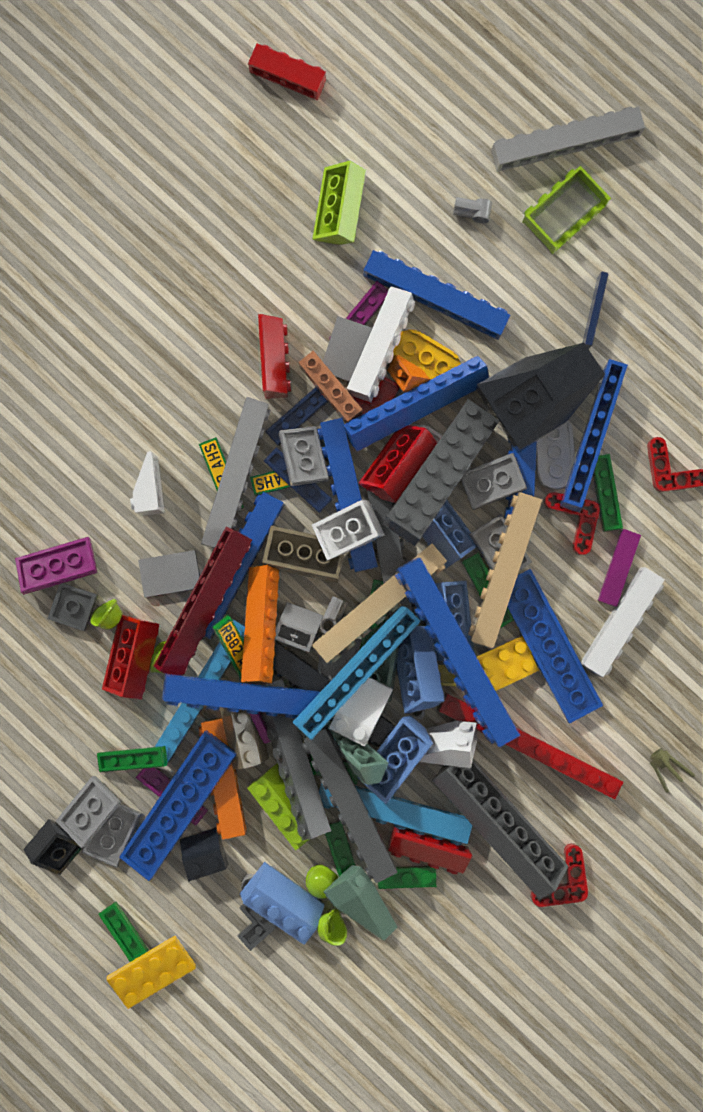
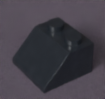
(52, 848)
(203, 854)

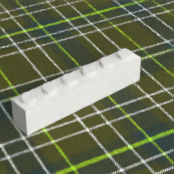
(380, 344)
(622, 622)

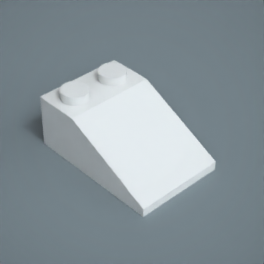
(148, 489)
(348, 529)
(362, 711)
(452, 744)

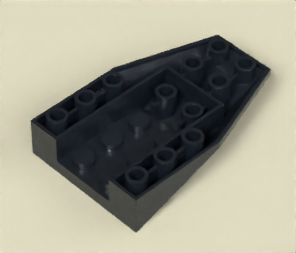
(541, 392)

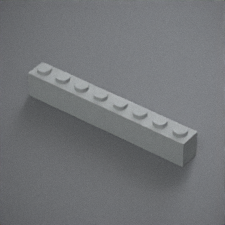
(567, 138)
(237, 467)

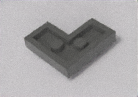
(256, 930)

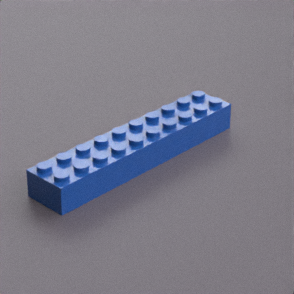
(458, 654)

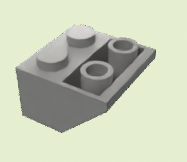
(298, 627)

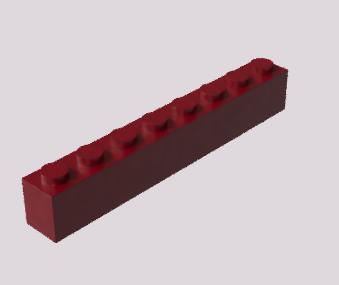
(203, 603)

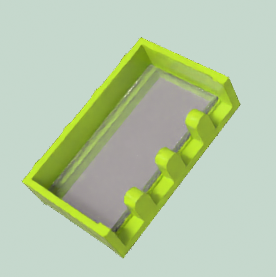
(566, 209)

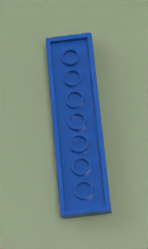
(551, 649)
(178, 805)

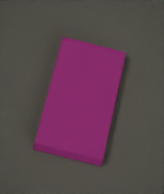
(55, 565)

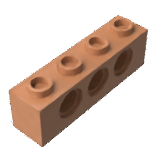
(330, 387)

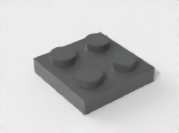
(72, 606)

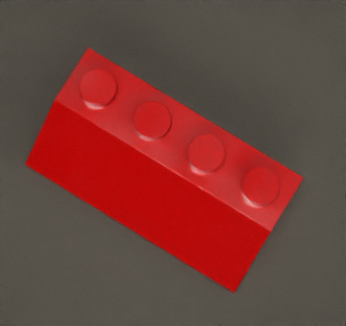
(273, 356)
(398, 462)
(130, 657)
(429, 850)

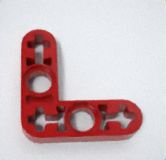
(665, 473)
(584, 517)
(573, 883)

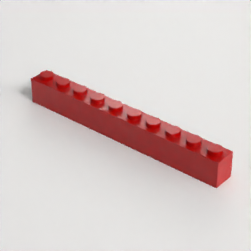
(541, 751)

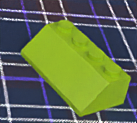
(339, 203)
(271, 795)

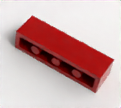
(287, 71)

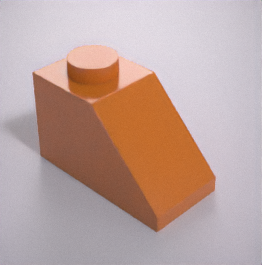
(406, 373)

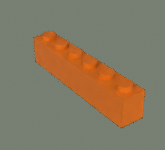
(260, 625)
(227, 792)

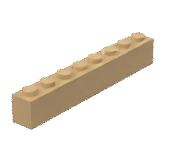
(505, 570)
(372, 610)

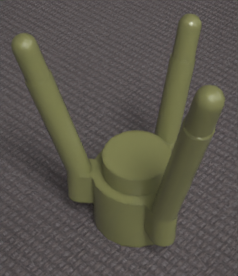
(661, 759)

